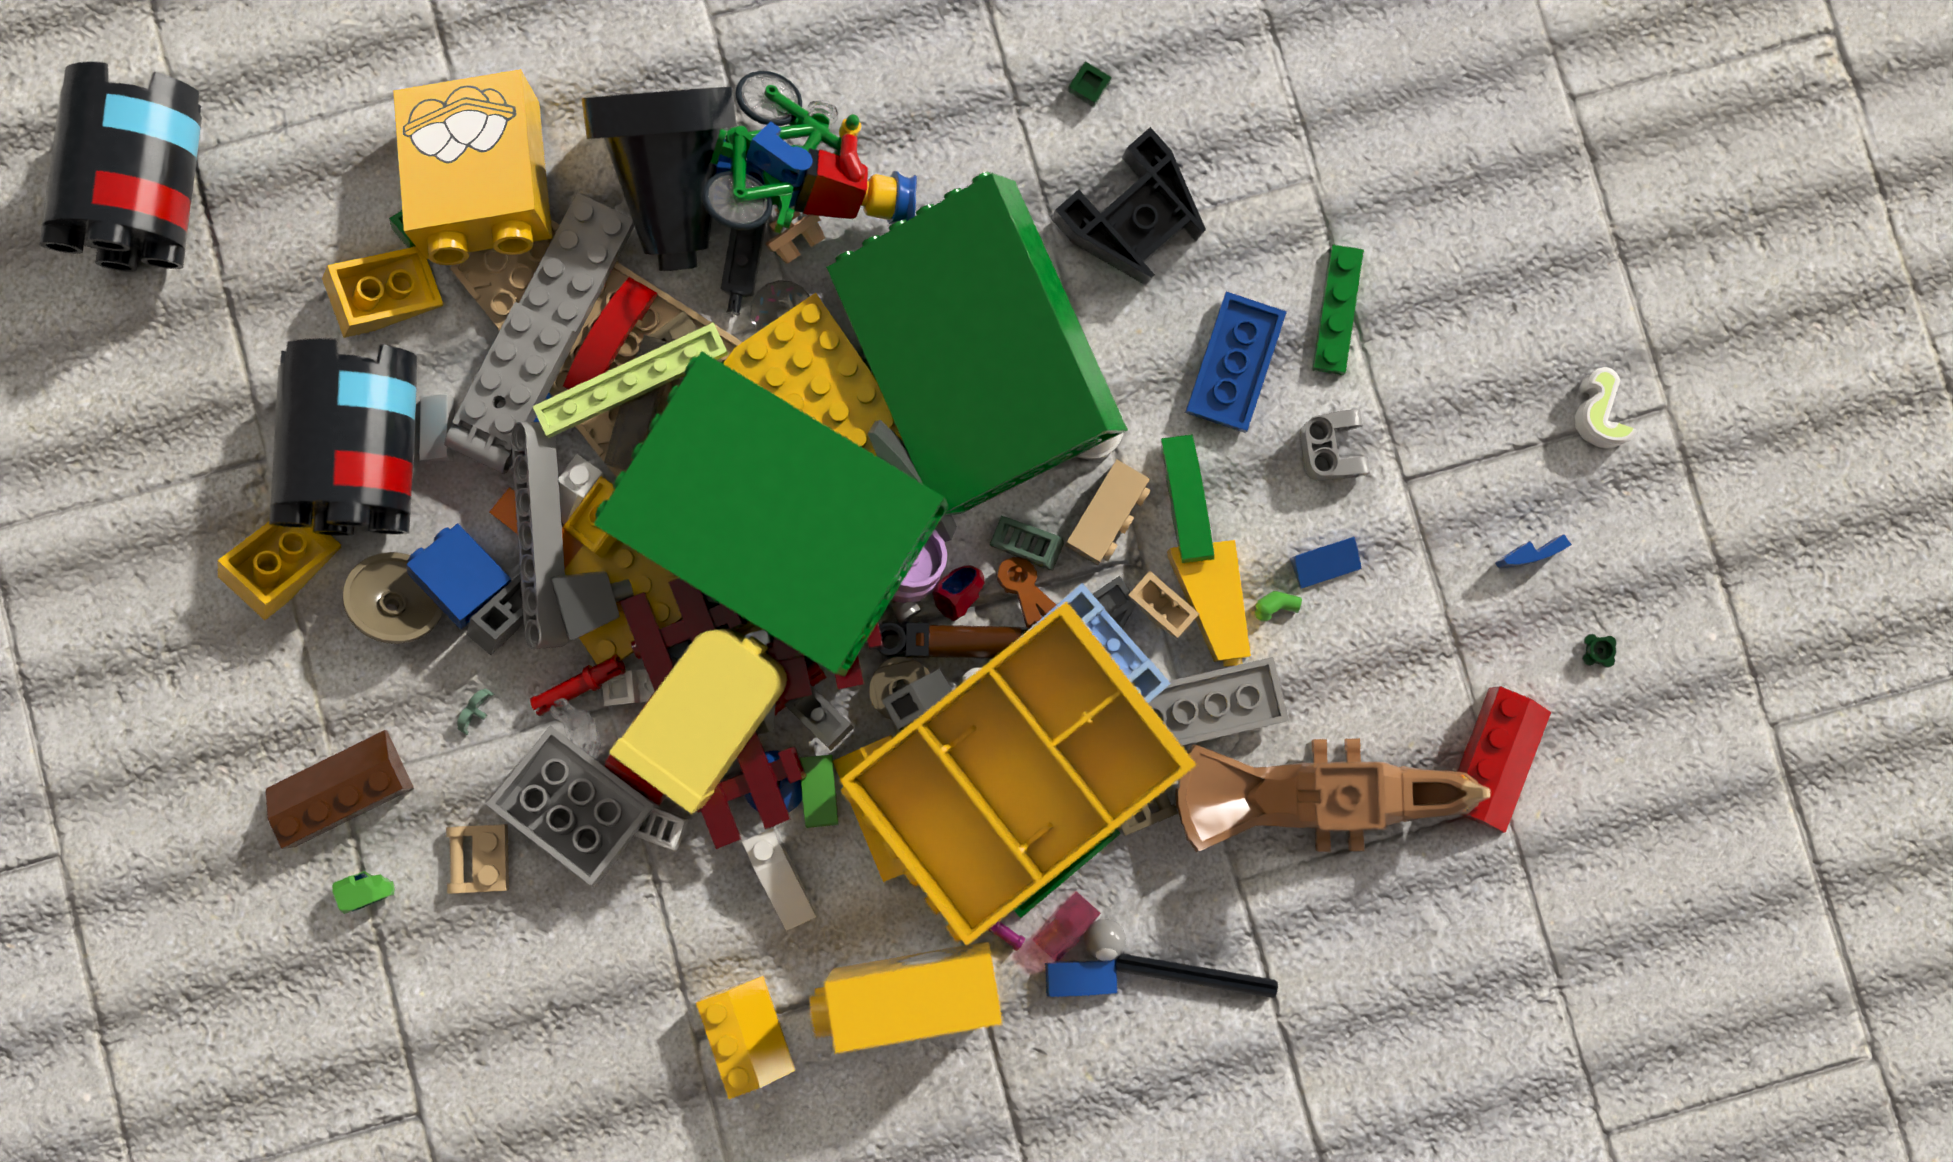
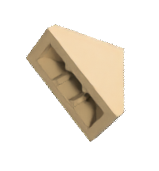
(1162, 605)

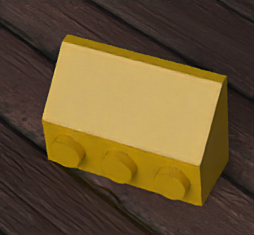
(745, 1037)

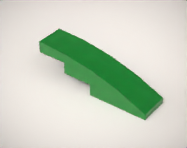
(1187, 499)

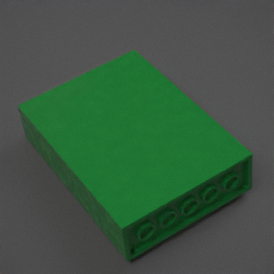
(975, 344)
(771, 513)

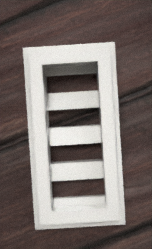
(676, 834)

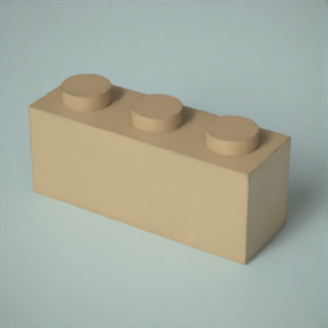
(1109, 513)

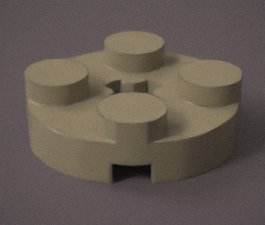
(886, 679)

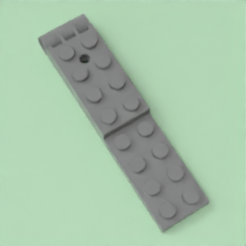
(539, 332)
(1222, 702)

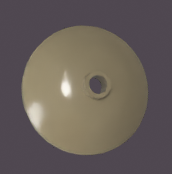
(382, 582)

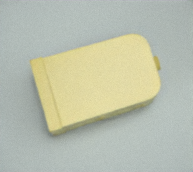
(702, 716)

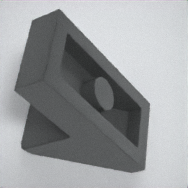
(821, 718)

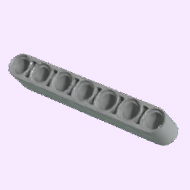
(538, 533)

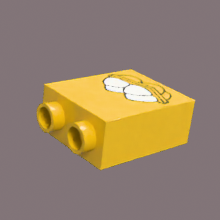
(472, 166)
(907, 998)

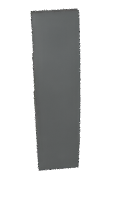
(893, 451)

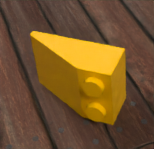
(380, 290)
(275, 565)

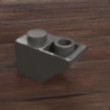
(916, 698)

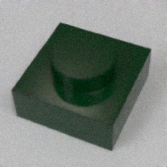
(1089, 84)

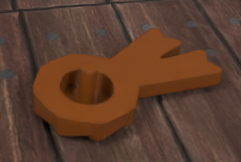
(1019, 578)

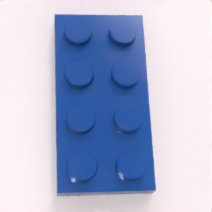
(1235, 362)

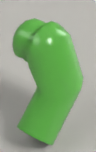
(1275, 601)

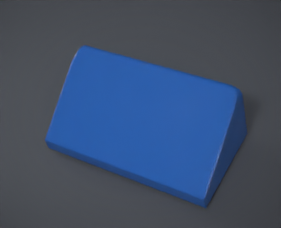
(1326, 562)

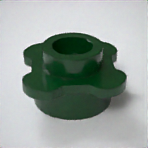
(1608, 647)

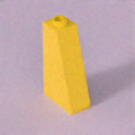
(1217, 596)

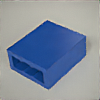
(456, 574)

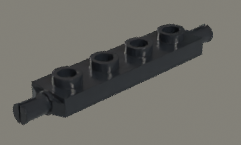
(742, 265)

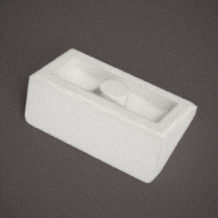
(435, 422)

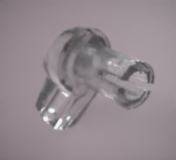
(578, 727)

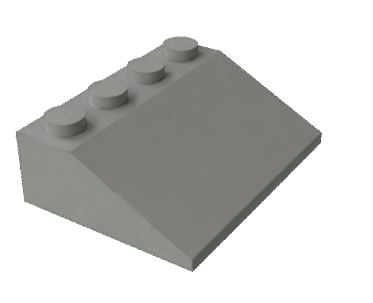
(571, 806)

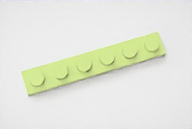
(627, 381)

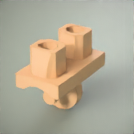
(783, 244)

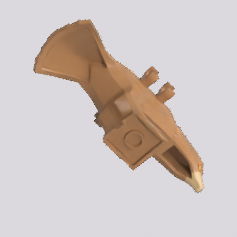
(1230, 797)

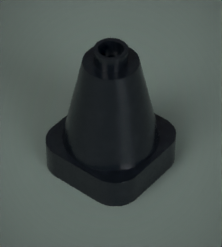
(663, 161)

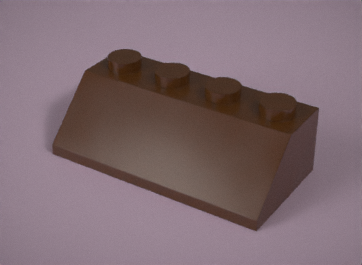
(336, 790)

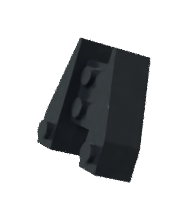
(1139, 218)

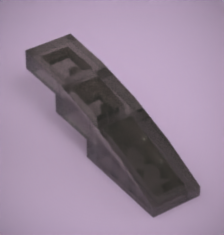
(634, 418)

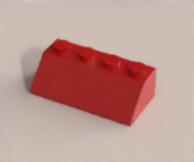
(1503, 752)

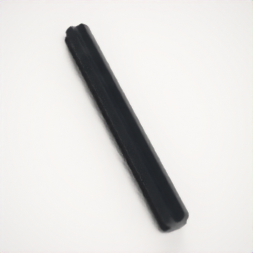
(1197, 975)

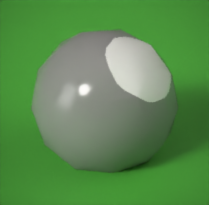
(1105, 939)

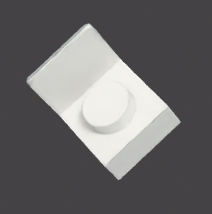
(575, 484)

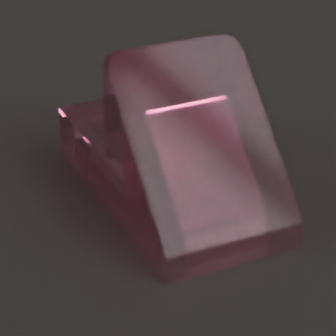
(1066, 926)

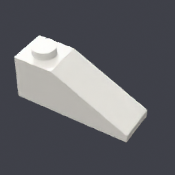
(779, 878)

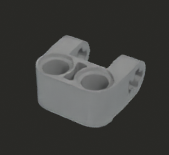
(1327, 446)

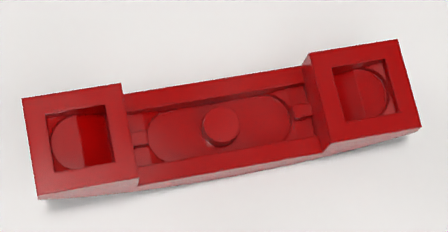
(610, 332)

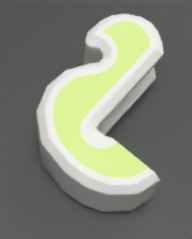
(1593, 414)

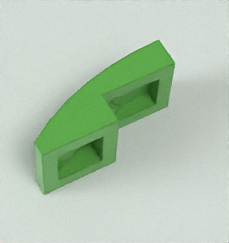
(819, 791)

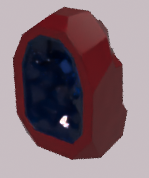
(958, 591)

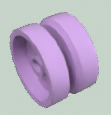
(924, 572)

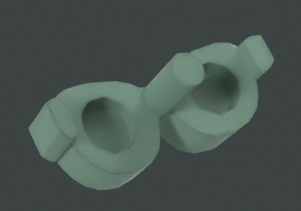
(472, 709)

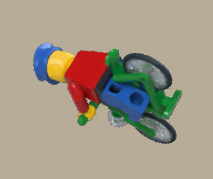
(797, 175)

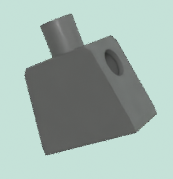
(588, 600)

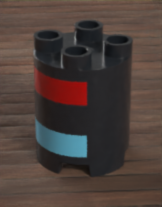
(122, 169)
(343, 439)

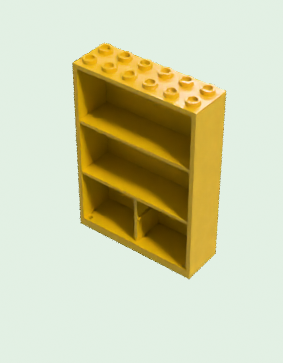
(1016, 774)

